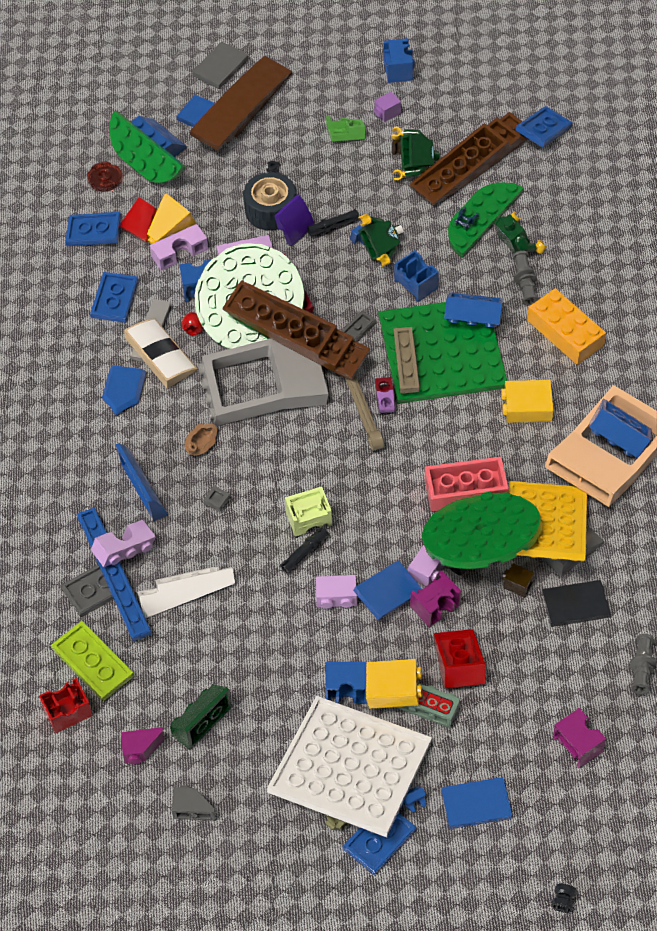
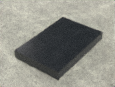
(576, 603)

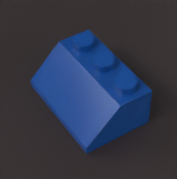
(160, 135)
(473, 309)
(620, 428)

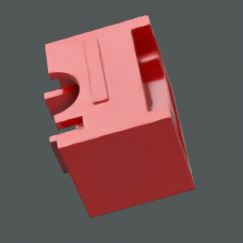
(65, 706)

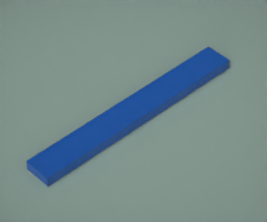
(116, 580)

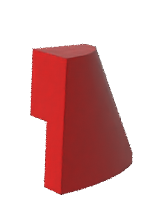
(139, 219)

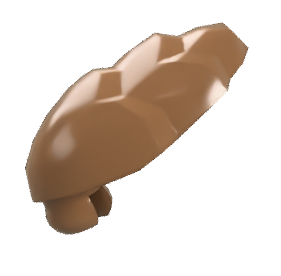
(200, 439)

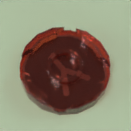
(104, 176)

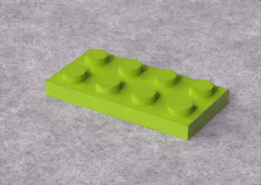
(92, 660)

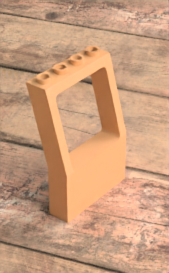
(593, 467)

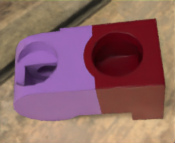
(384, 395)

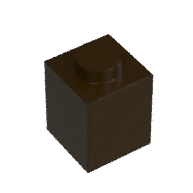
(518, 580)

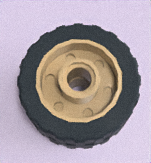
(265, 197)

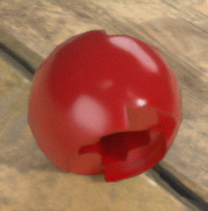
(191, 324)

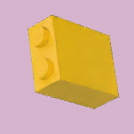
(527, 401)
(393, 683)

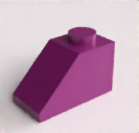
(140, 744)

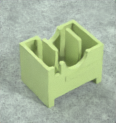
(310, 510)

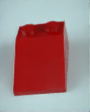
(459, 658)

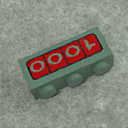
(435, 706)

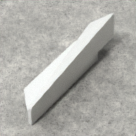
(183, 588)

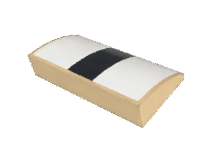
(159, 352)

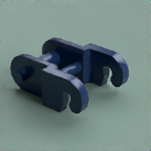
(472, 220)

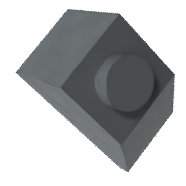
(191, 805)

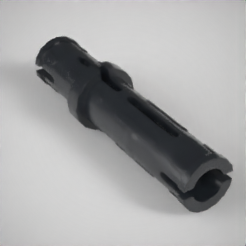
(326, 225)
(311, 543)

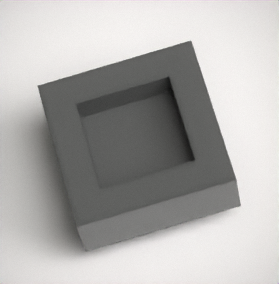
(216, 498)

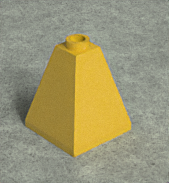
(169, 220)

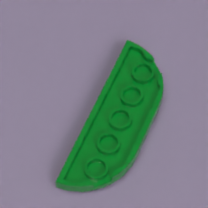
(142, 151)
(491, 204)

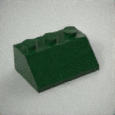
(201, 715)

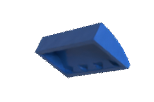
(140, 483)

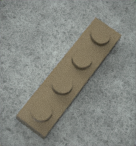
(406, 360)

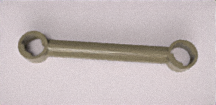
(374, 436)

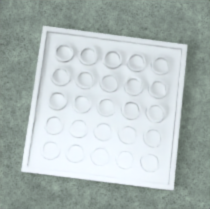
(350, 766)

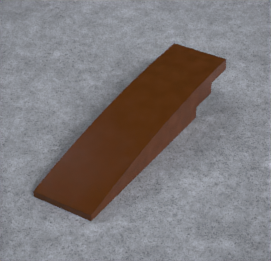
(240, 103)
(469, 159)
(297, 329)

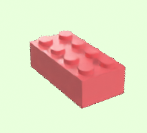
(463, 480)

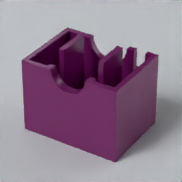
(434, 598)
(578, 739)

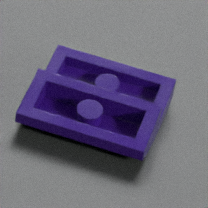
(294, 220)

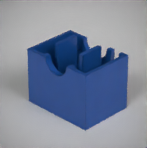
(398, 60)
(416, 275)
(189, 278)
(346, 680)

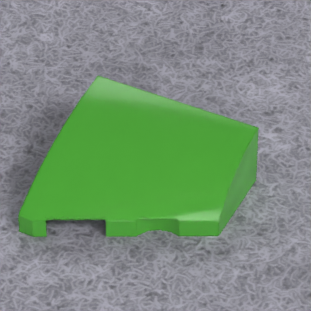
(345, 129)

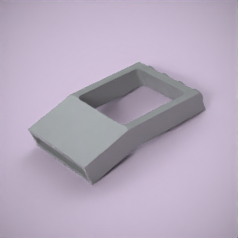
(297, 379)

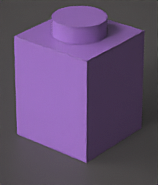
(387, 107)

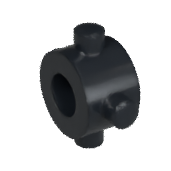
(273, 166)

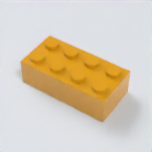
(566, 326)

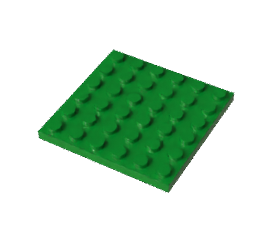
(449, 355)

